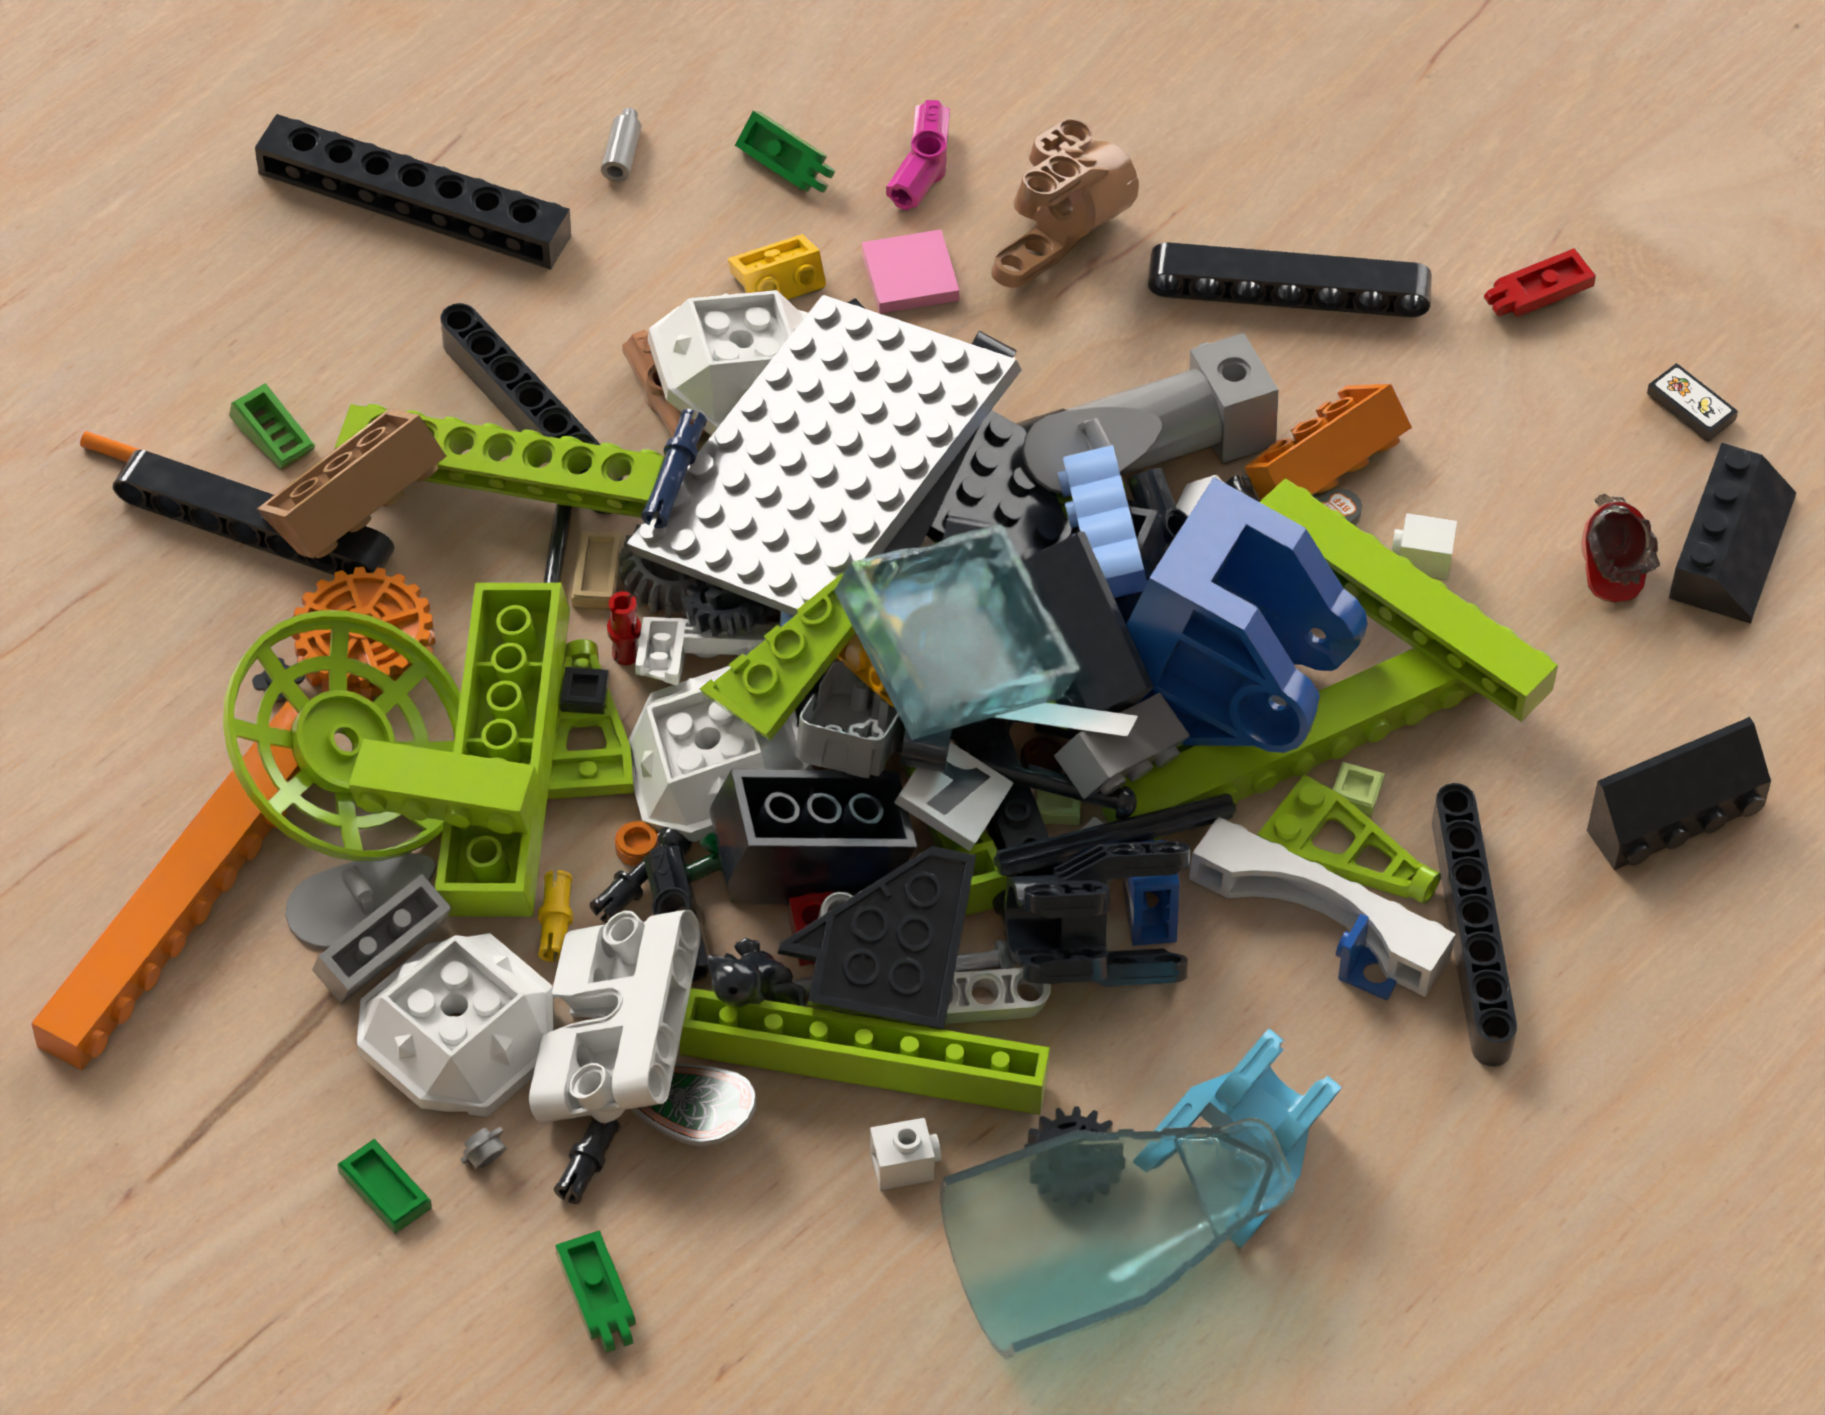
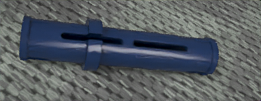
(679, 454)

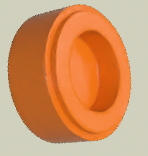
(635, 841)

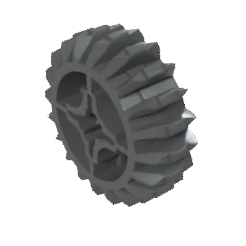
(653, 583)

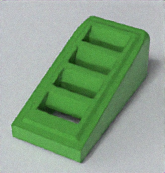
(263, 398)

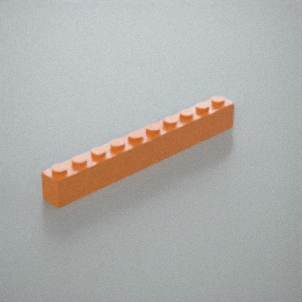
(161, 913)

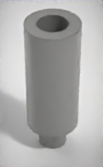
(621, 146)

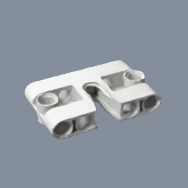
(638, 989)

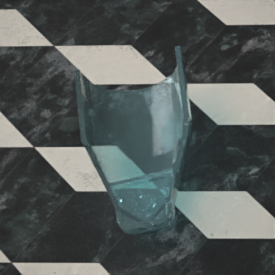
(1101, 1222)

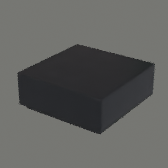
(584, 690)

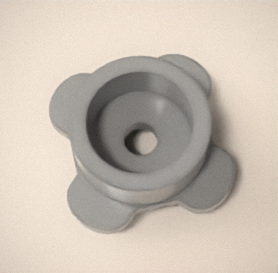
(483, 1148)

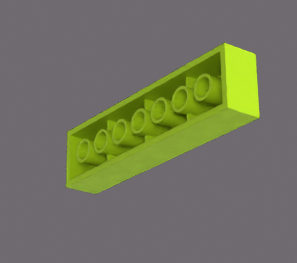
(509, 716)

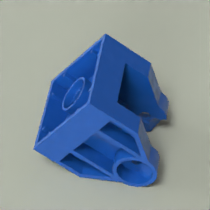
(1235, 617)

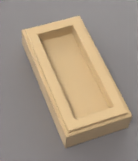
(597, 569)

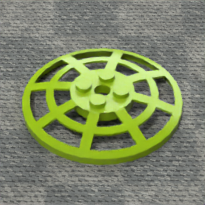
(334, 713)

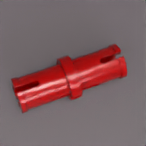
(623, 627)

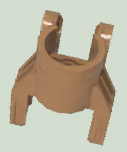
(1066, 196)

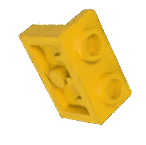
(785, 266)

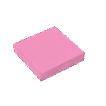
(910, 271)

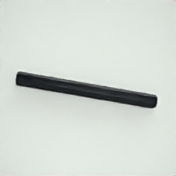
(1126, 830)

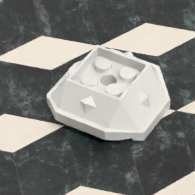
(718, 348)
(671, 758)
(462, 1060)

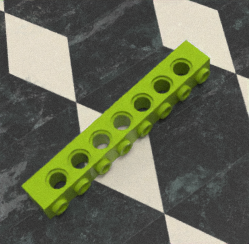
(527, 451)

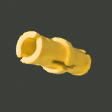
(555, 914)

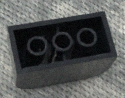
(808, 832)

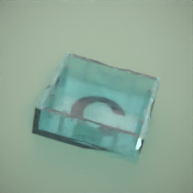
(956, 631)

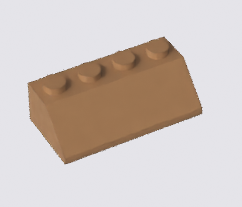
(353, 483)

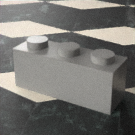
(1104, 760)
(381, 939)

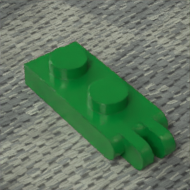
(784, 152)
(596, 1289)

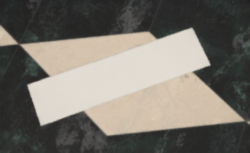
(1075, 718)

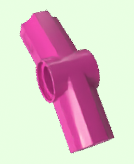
(926, 159)

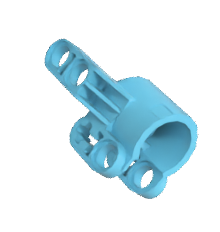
(1257, 1093)

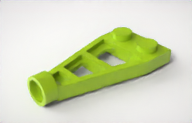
(593, 770)
(1306, 813)

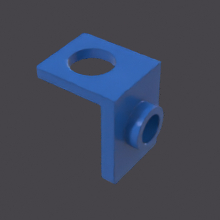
(1357, 957)

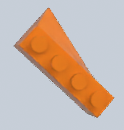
(1335, 442)

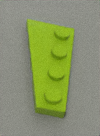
(784, 668)

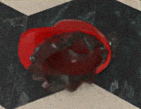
(1618, 550)

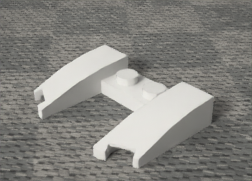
(667, 641)

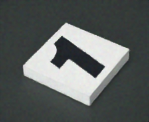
(958, 800)

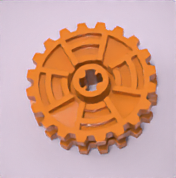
(369, 595)

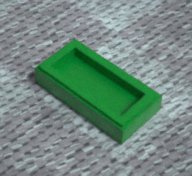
(384, 1186)

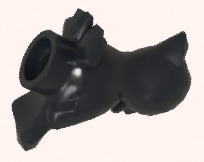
(752, 977)

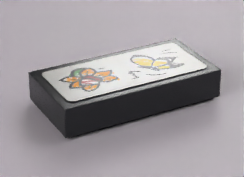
(1692, 402)

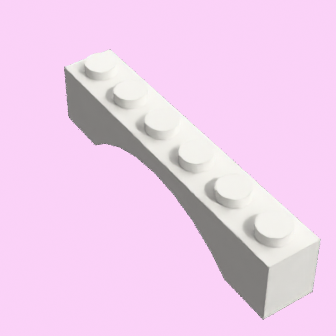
(1246, 865)

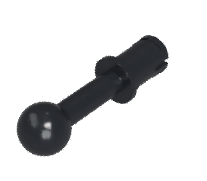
(628, 885)

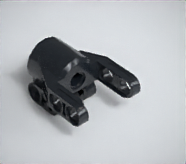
(1061, 918)

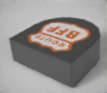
(1343, 502)

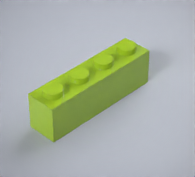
(445, 786)

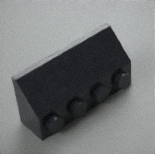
(1733, 535)
(1086, 614)
(1679, 794)

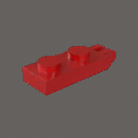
(1540, 284)

